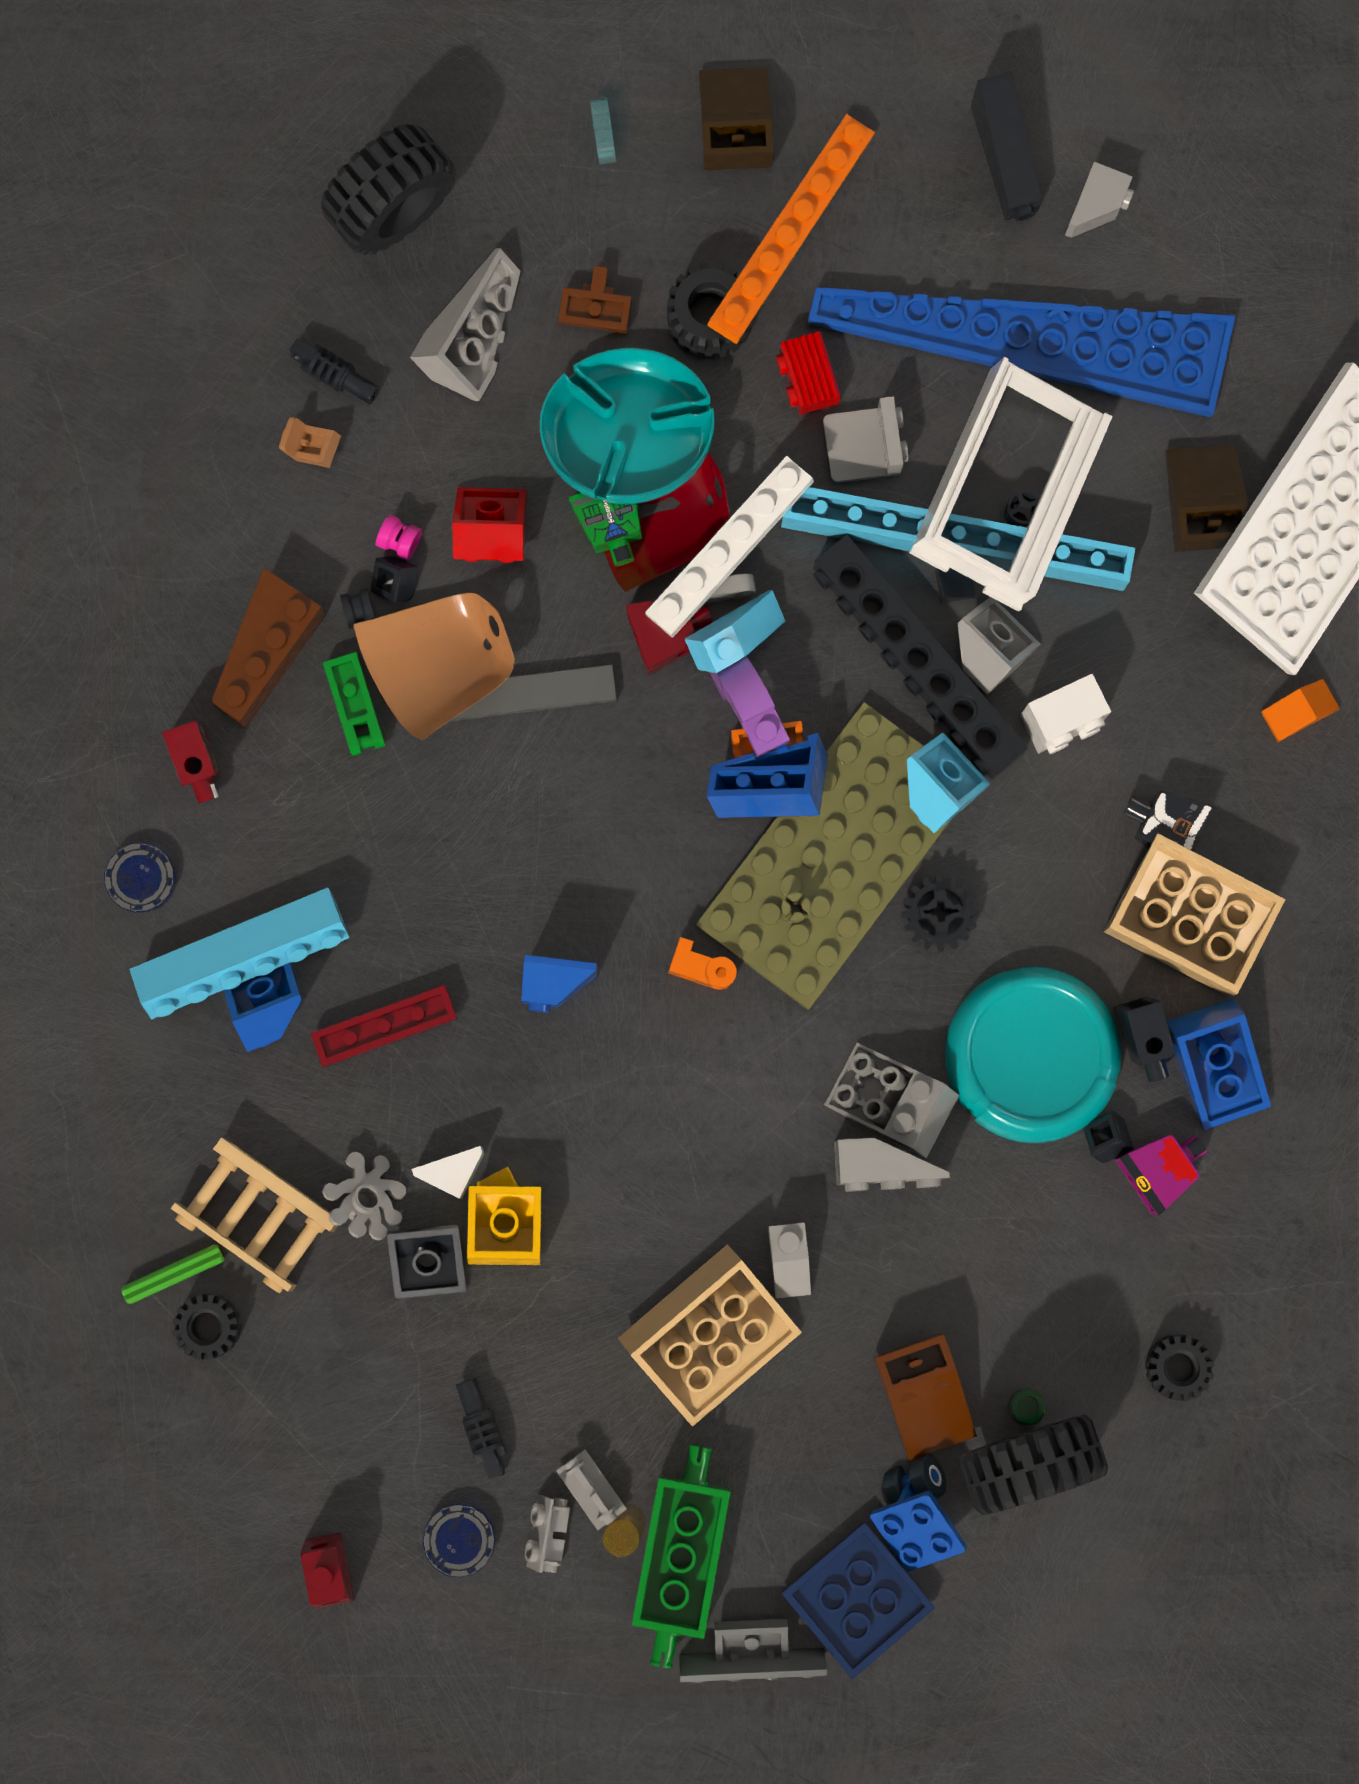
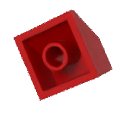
(489, 524)

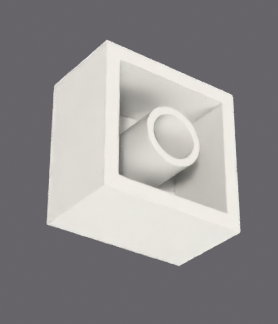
(1065, 714)

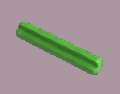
(172, 1274)

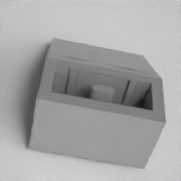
(892, 1100)
(873, 1161)

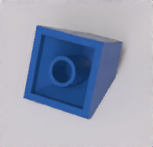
(553, 981)
(264, 1006)

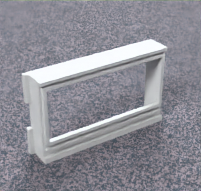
(1053, 508)

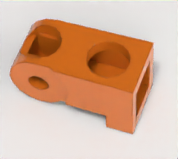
(695, 967)

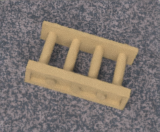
(259, 1180)

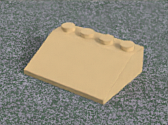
(1194, 916)
(709, 1335)

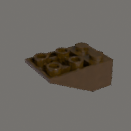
(736, 118)
(1205, 496)

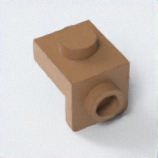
(309, 443)

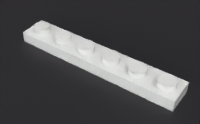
(729, 546)

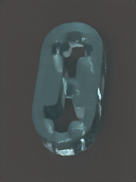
(603, 131)

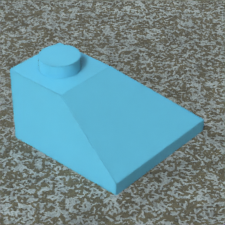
(941, 782)

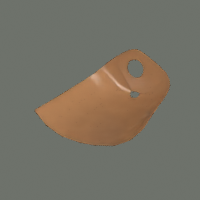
(434, 659)

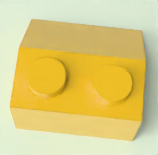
(504, 1225)

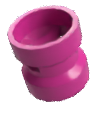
(398, 537)

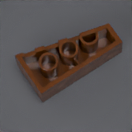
(266, 645)

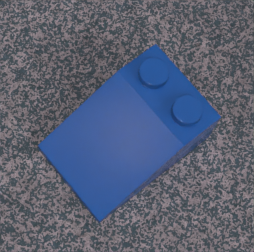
(1219, 1063)

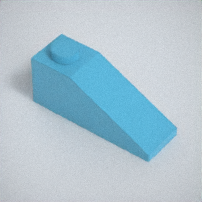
(735, 633)

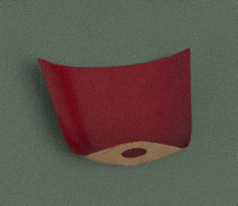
(678, 533)

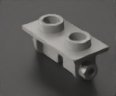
(591, 1490)
(543, 1550)

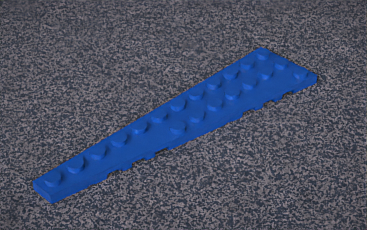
(1117, 352)

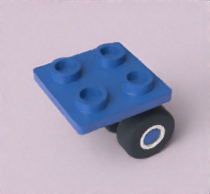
(914, 1519)

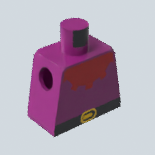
(1162, 1170)

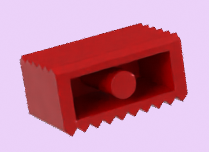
(808, 373)

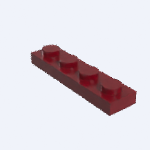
(383, 1026)

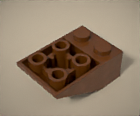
(925, 1395)

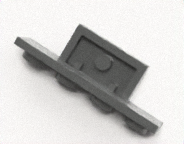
(752, 1652)

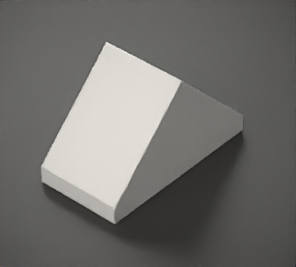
(453, 1172)

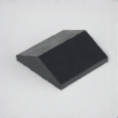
(427, 1261)

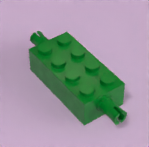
(681, 1556)

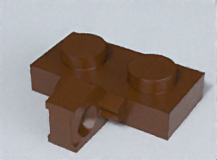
(595, 305)

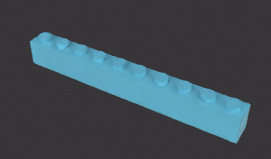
(898, 525)

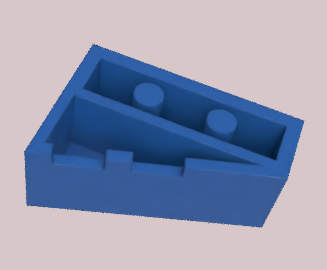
(771, 785)

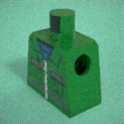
(608, 526)

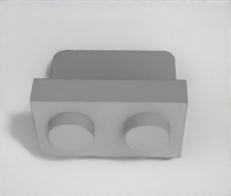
(865, 443)

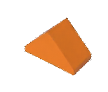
(1300, 709)

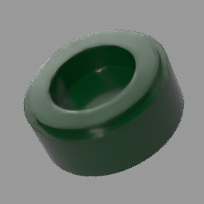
(1027, 1406)

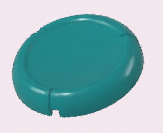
(627, 425)
(1033, 1054)

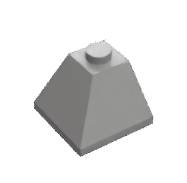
(992, 644)

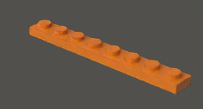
(791, 229)

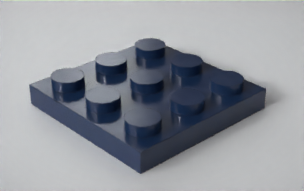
(858, 1600)

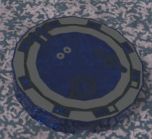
(140, 878)
(459, 1540)

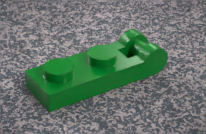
(353, 702)

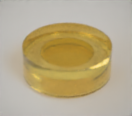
(621, 1538)

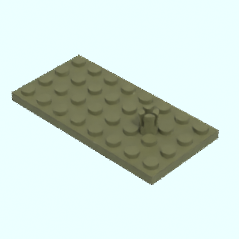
(828, 877)

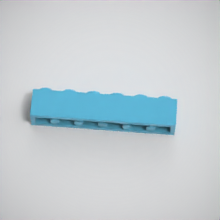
(239, 954)

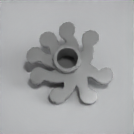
(365, 1198)

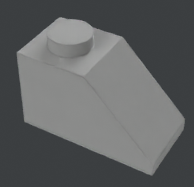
(1101, 199)
(789, 1260)

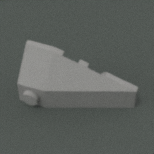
(464, 337)

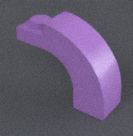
(752, 705)

